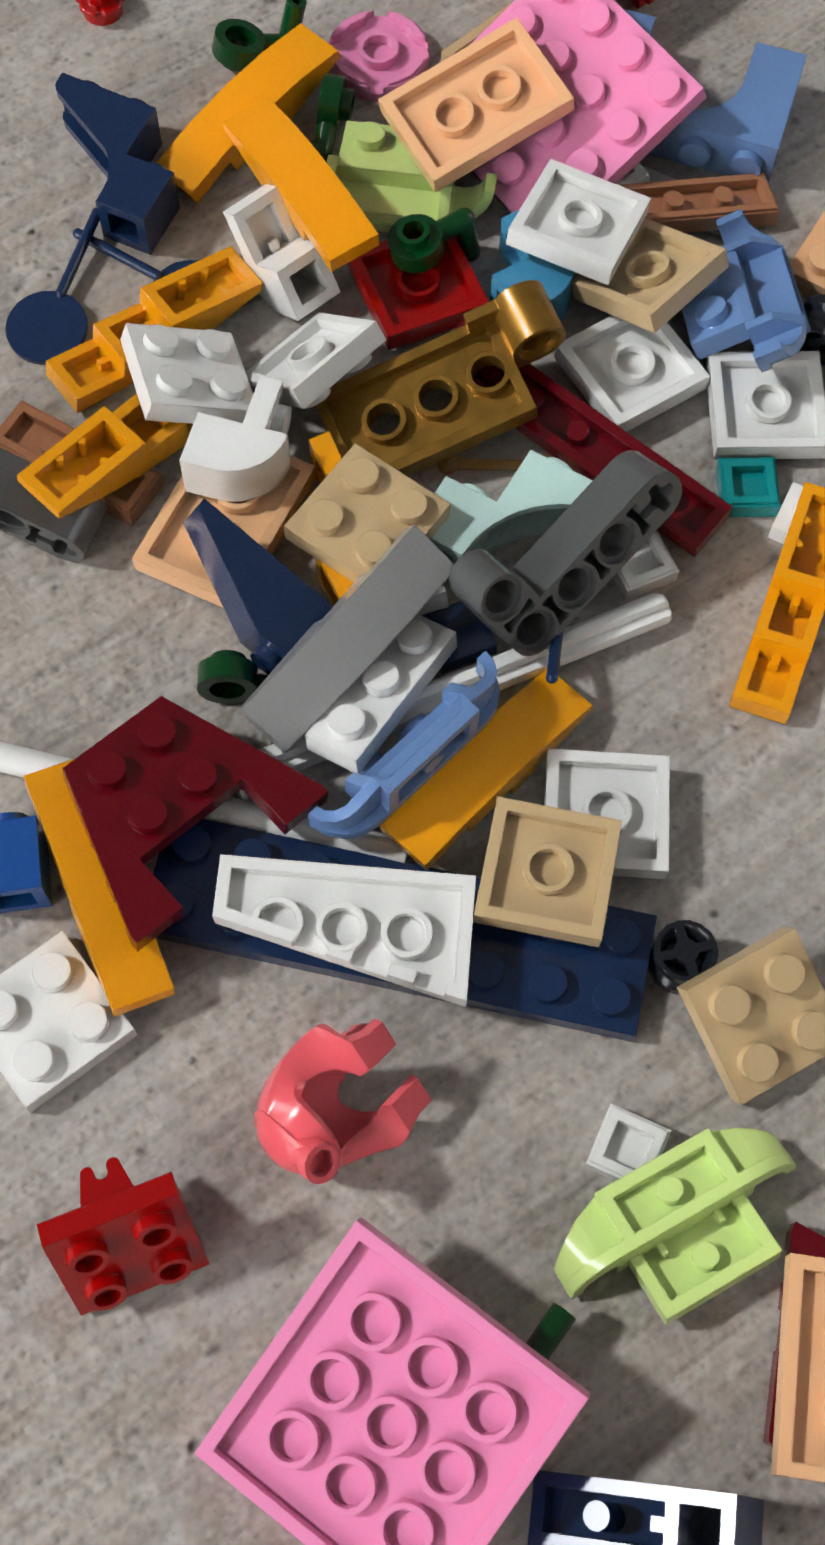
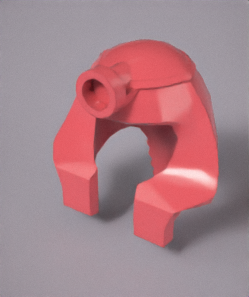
(300, 1111)

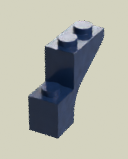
(122, 141)

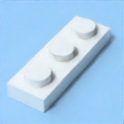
(381, 695)

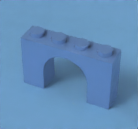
(746, 129)

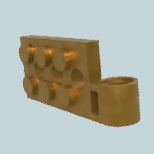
(501, 333)

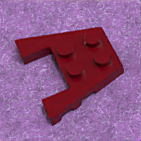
(155, 784)

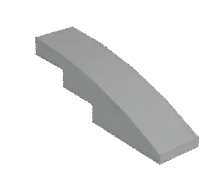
(347, 639)

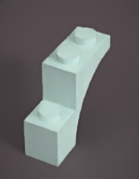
(526, 507)

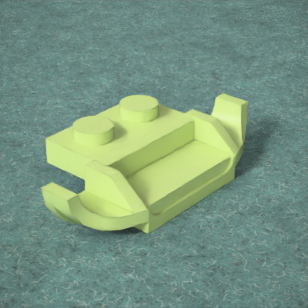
(390, 184)
(680, 1222)

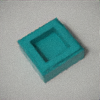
(749, 486)

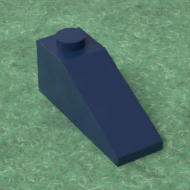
(258, 592)
(620, 1512)

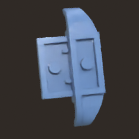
(750, 299)
(421, 752)

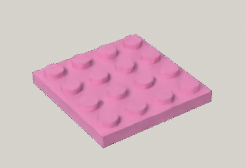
(622, 89)
(390, 1409)

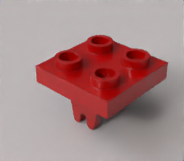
(122, 1239)

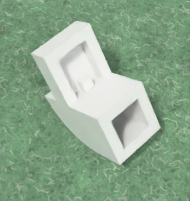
(288, 266)
(238, 458)

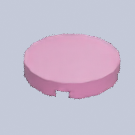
(379, 53)

